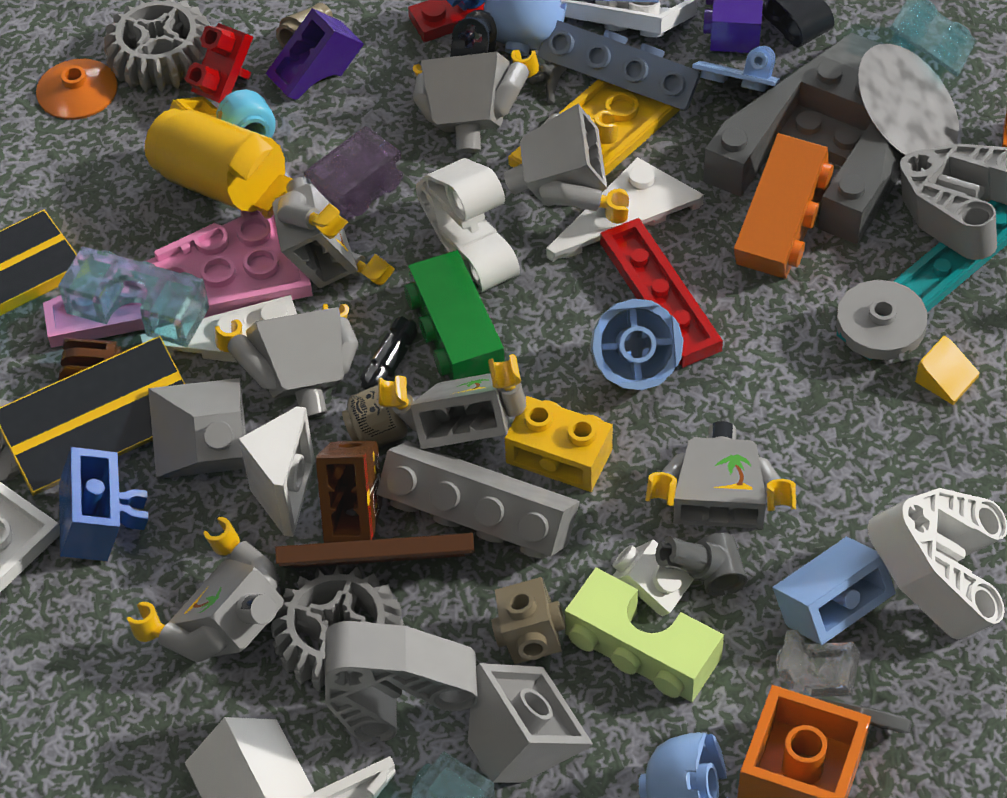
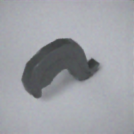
(878, 718)

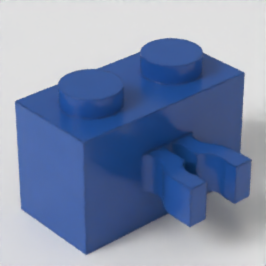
(94, 506)

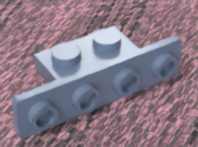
(621, 65)

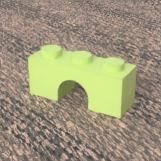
(674, 659)

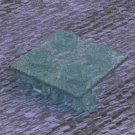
(924, 28)

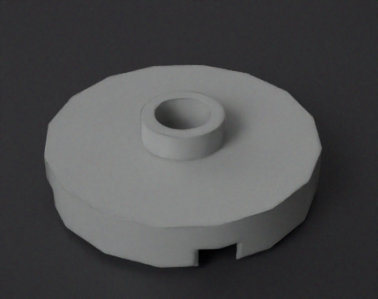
(887, 335)

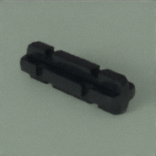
(389, 352)

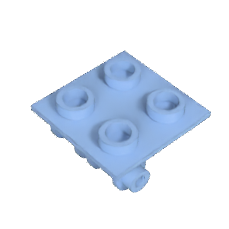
(756, 73)

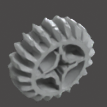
(156, 34)
(320, 605)

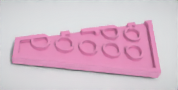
(238, 267)

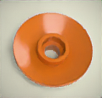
(76, 89)

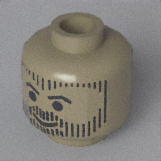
(372, 422)

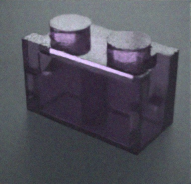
(357, 172)

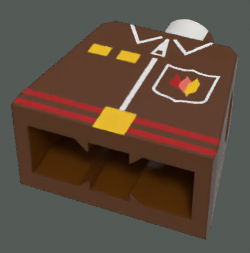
(346, 480)

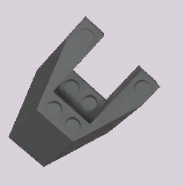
(824, 108)

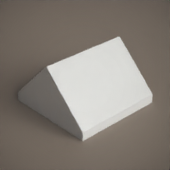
(279, 466)
(247, 762)

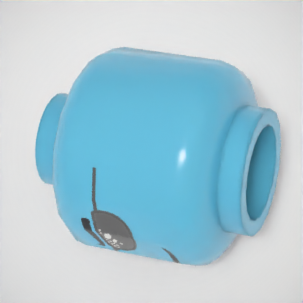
(248, 111)

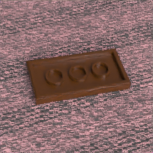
(375, 551)

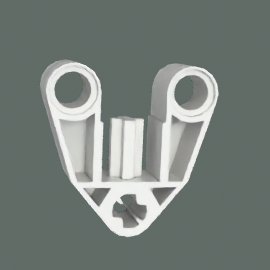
(456, 208)
(922, 548)

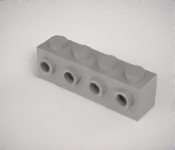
(477, 499)

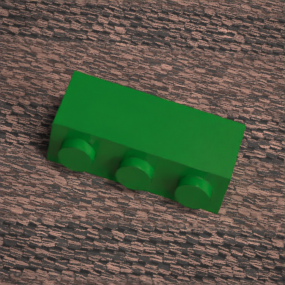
(453, 316)

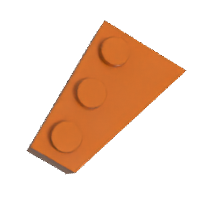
(784, 206)

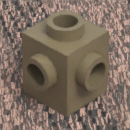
(530, 630)

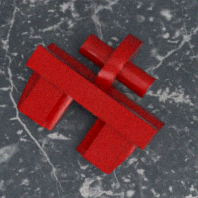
(221, 63)

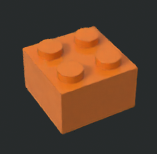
(803, 748)

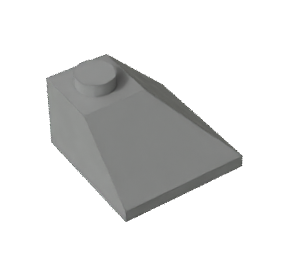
(197, 427)
(521, 723)

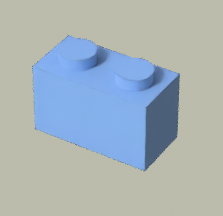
(834, 590)

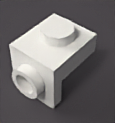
(656, 585)

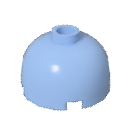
(524, 23)
(636, 344)
(684, 768)

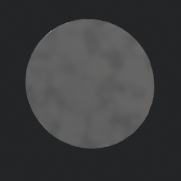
(906, 99)

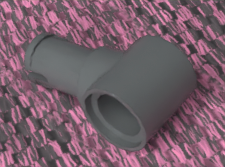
(711, 559)

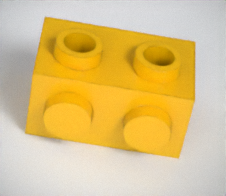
(559, 443)

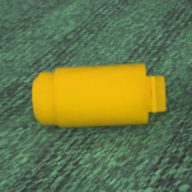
(217, 159)

